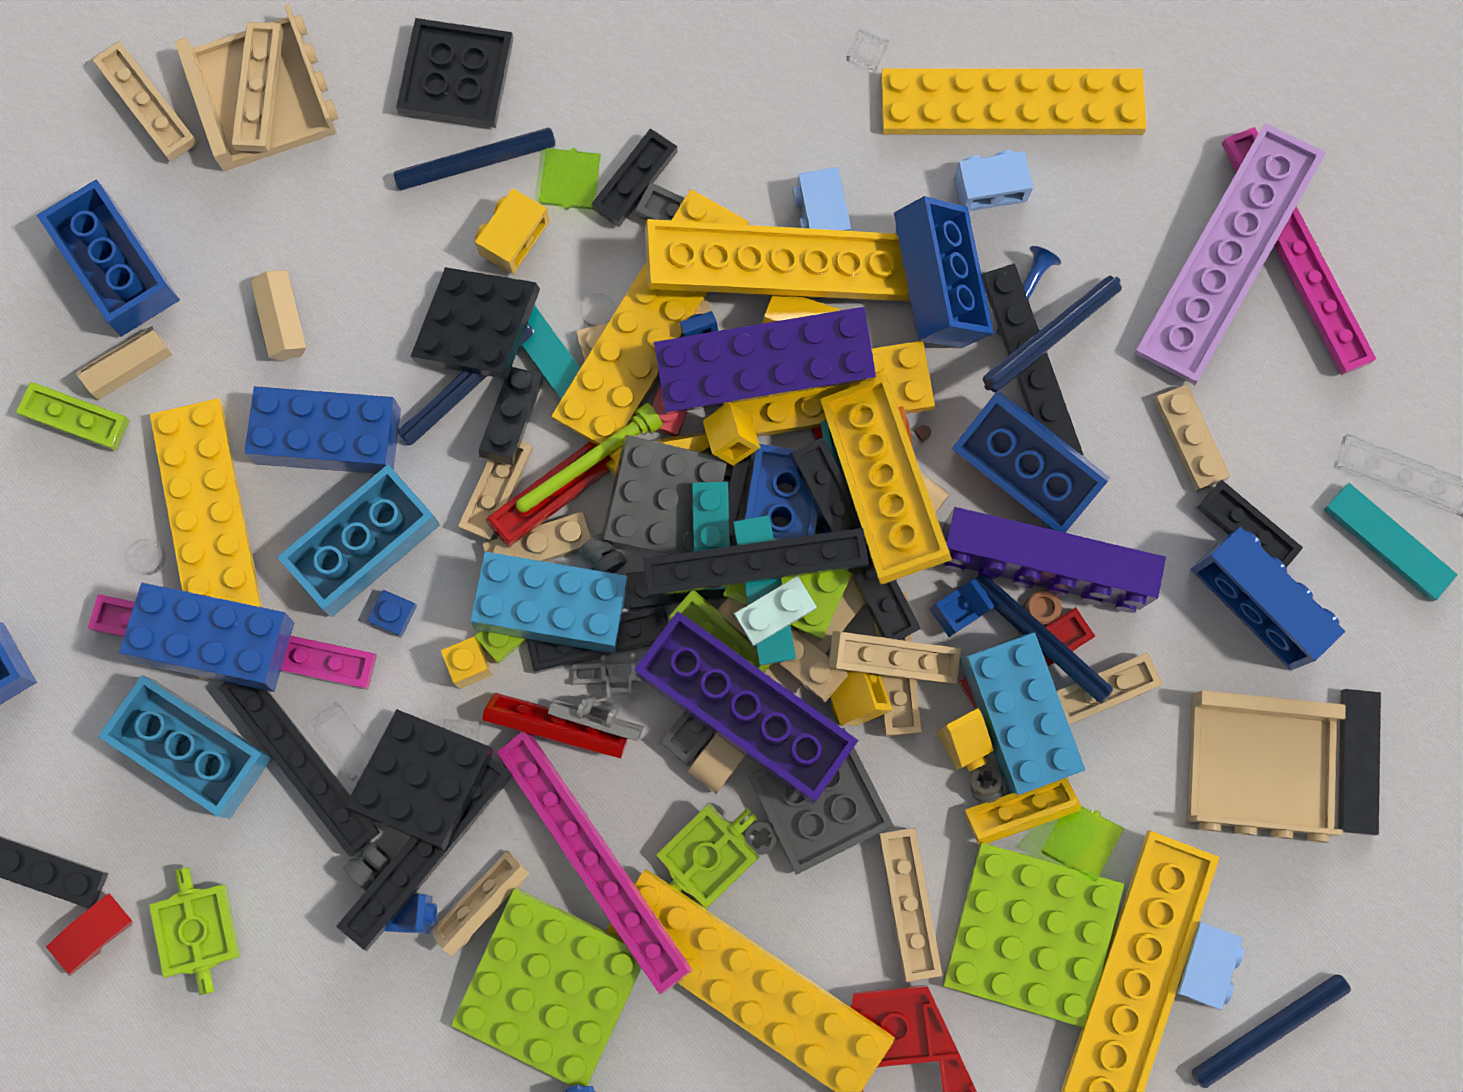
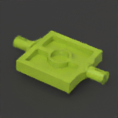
(709, 854)
(194, 931)

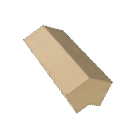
(278, 315)
(124, 363)

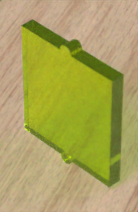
(569, 178)
(1083, 842)

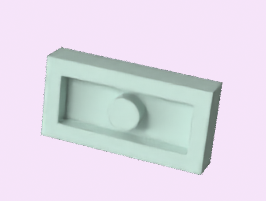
(775, 611)

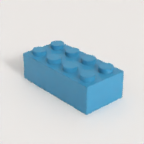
(359, 541)
(549, 602)
(1022, 714)
(185, 747)

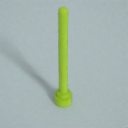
(643, 422)

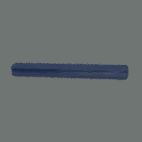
(474, 158)
(445, 401)
(1048, 642)
(1271, 1031)

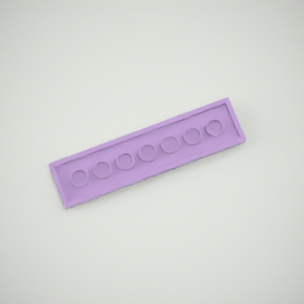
(1229, 253)

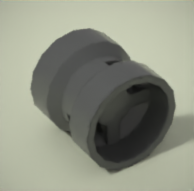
(602, 555)
(361, 871)

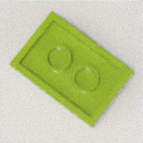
(825, 592)

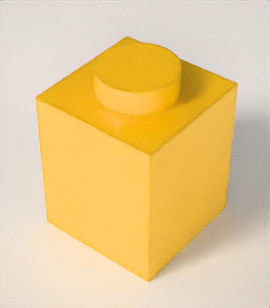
(731, 434)
(466, 662)

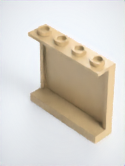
(299, 107)
(1263, 765)

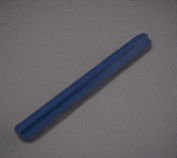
(1051, 334)

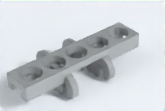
(608, 680)
(581, 715)

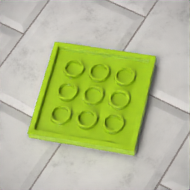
(1032, 934)
(548, 989)

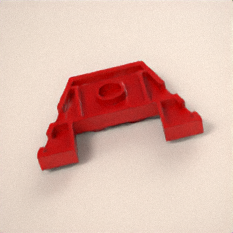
(918, 1031)

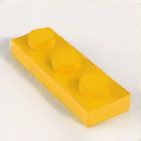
(1022, 812)

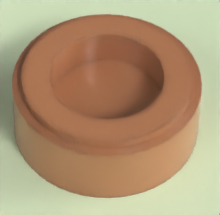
(1044, 606)

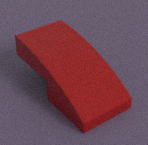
(88, 934)

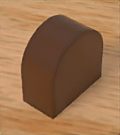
(923, 433)

